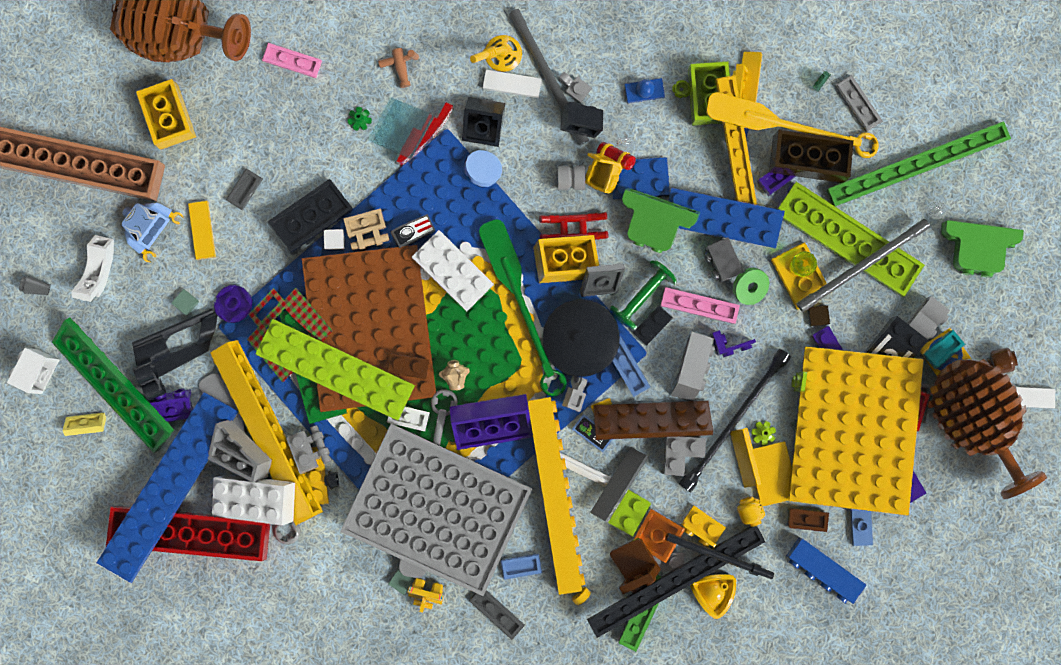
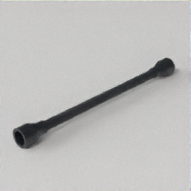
(779, 360)

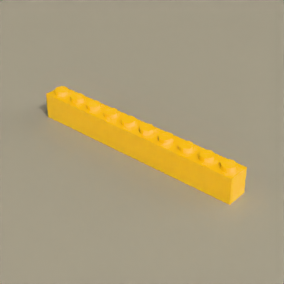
(263, 425)
(555, 495)

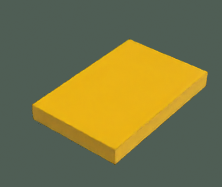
(797, 286)
(774, 472)

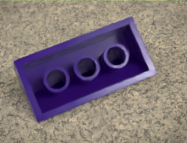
(491, 422)

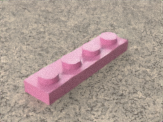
(700, 305)

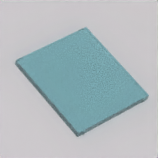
(401, 128)

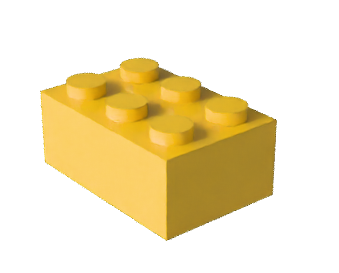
(166, 114)
(564, 258)

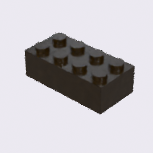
(811, 156)

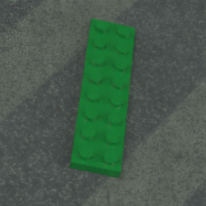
(112, 385)

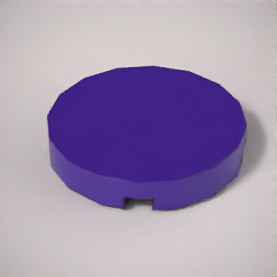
(233, 304)

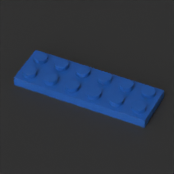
(731, 218)

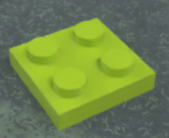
(630, 513)

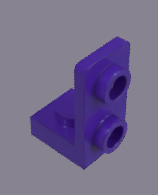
(720, 342)

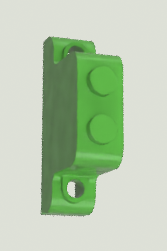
(656, 220)
(980, 246)

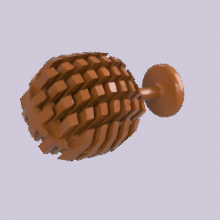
(175, 29)
(983, 415)

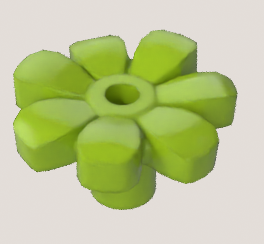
(759, 432)

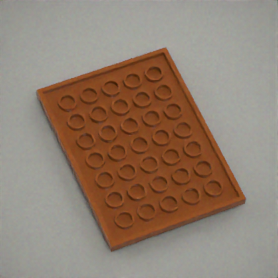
(374, 310)

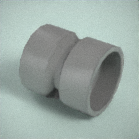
(571, 177)

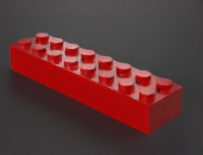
(205, 535)

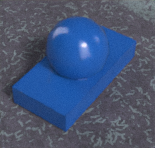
(644, 90)

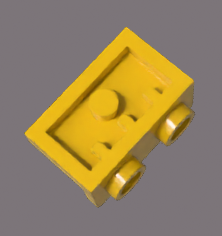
(703, 526)

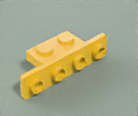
(748, 75)

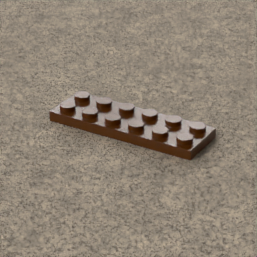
(652, 420)

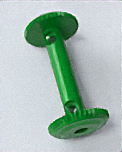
(645, 292)

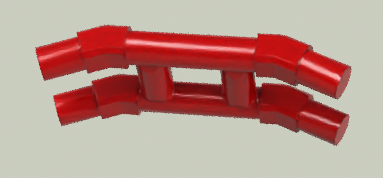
(581, 218)

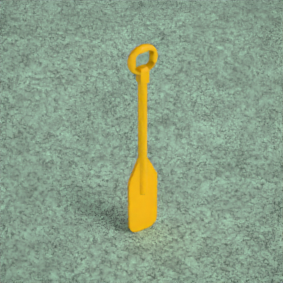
(758, 117)

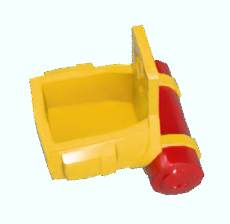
(607, 166)

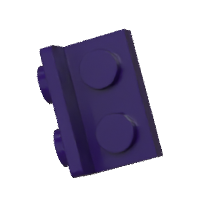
(173, 405)

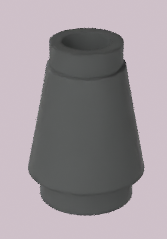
(31, 285)

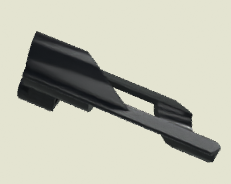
(155, 359)

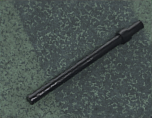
(754, 569)

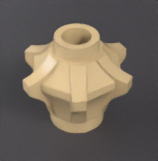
(454, 375)

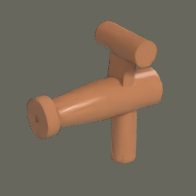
(400, 64)

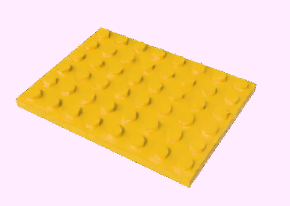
(856, 430)

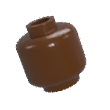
(1004, 358)

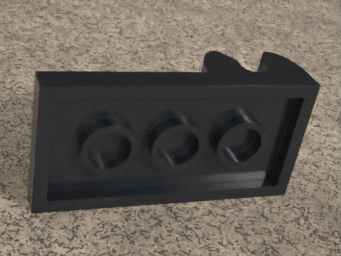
(310, 216)

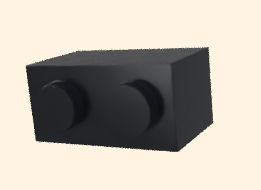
(581, 119)

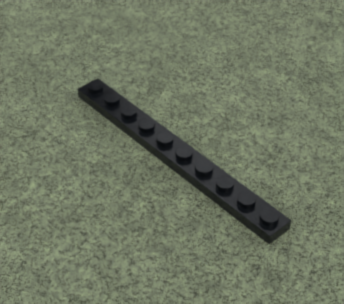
(673, 582)

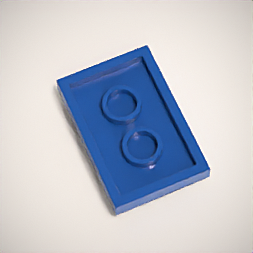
(645, 176)

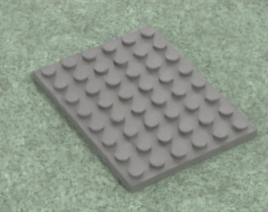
(436, 510)

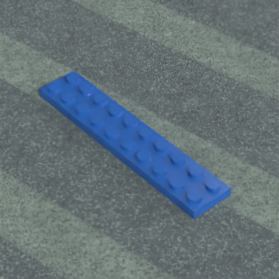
(165, 490)

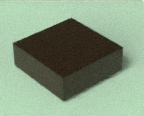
(819, 315)

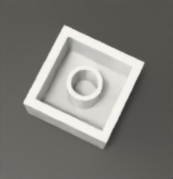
(32, 370)

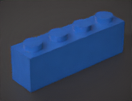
(826, 570)

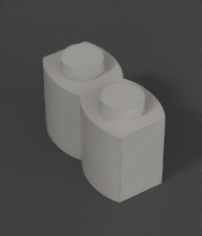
(928, 317)

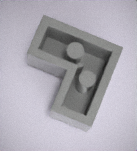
(675, 451)

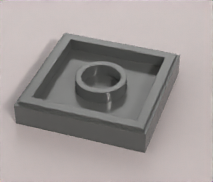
(602, 280)

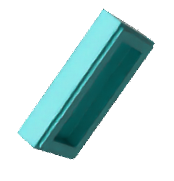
(943, 349)

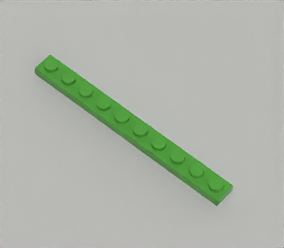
(918, 164)

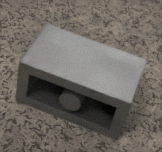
(723, 260)

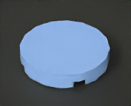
(483, 168)

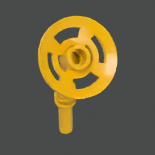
(500, 53)

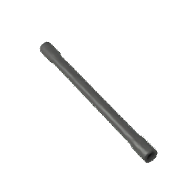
(521, 25)
(911, 233)

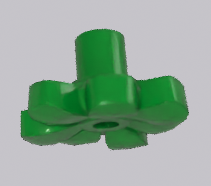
(359, 119)

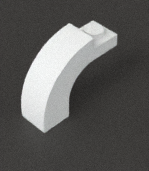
(97, 269)

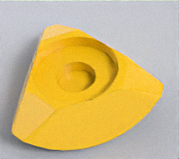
(715, 593)

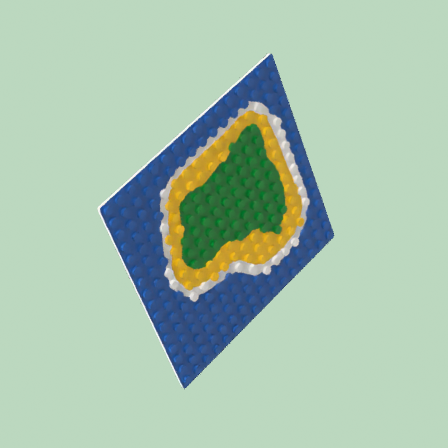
(485, 339)

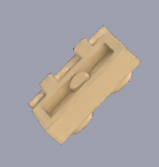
(366, 223)

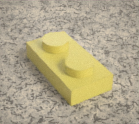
(84, 424)

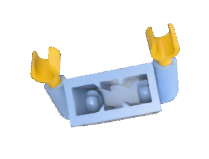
(144, 225)

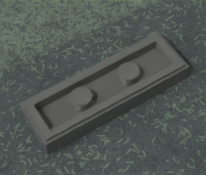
(497, 613)

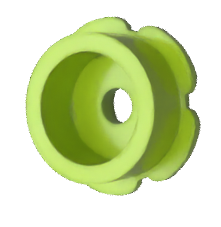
(681, 84)

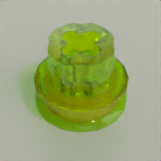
(797, 264)

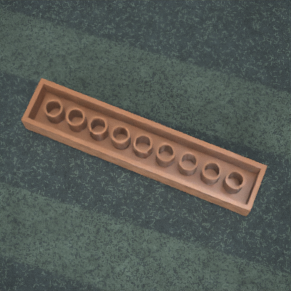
(80, 164)

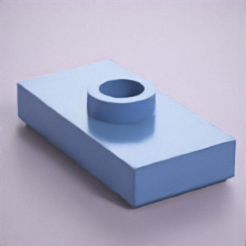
(861, 527)

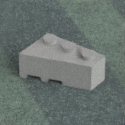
(693, 367)
(237, 452)

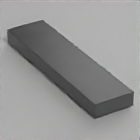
(619, 484)

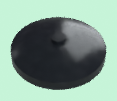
(581, 338)

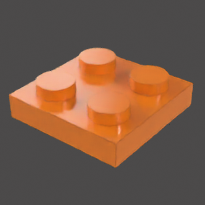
(654, 532)

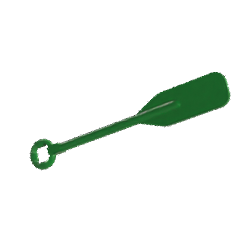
(509, 273)

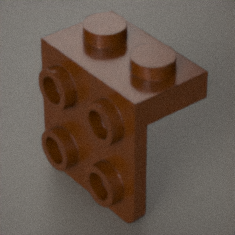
(635, 565)

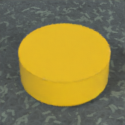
(581, 597)

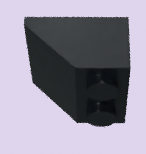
(483, 121)

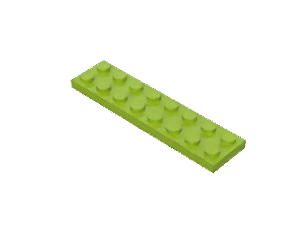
(848, 238)
(335, 369)

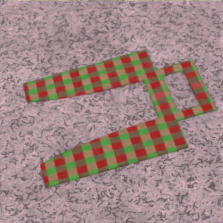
(300, 310)

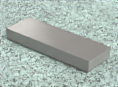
(858, 103)

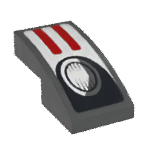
(413, 231)

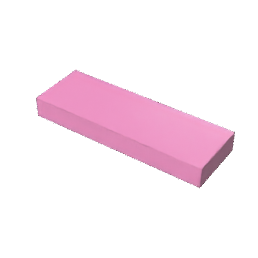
(292, 60)

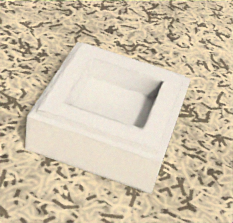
(333, 239)

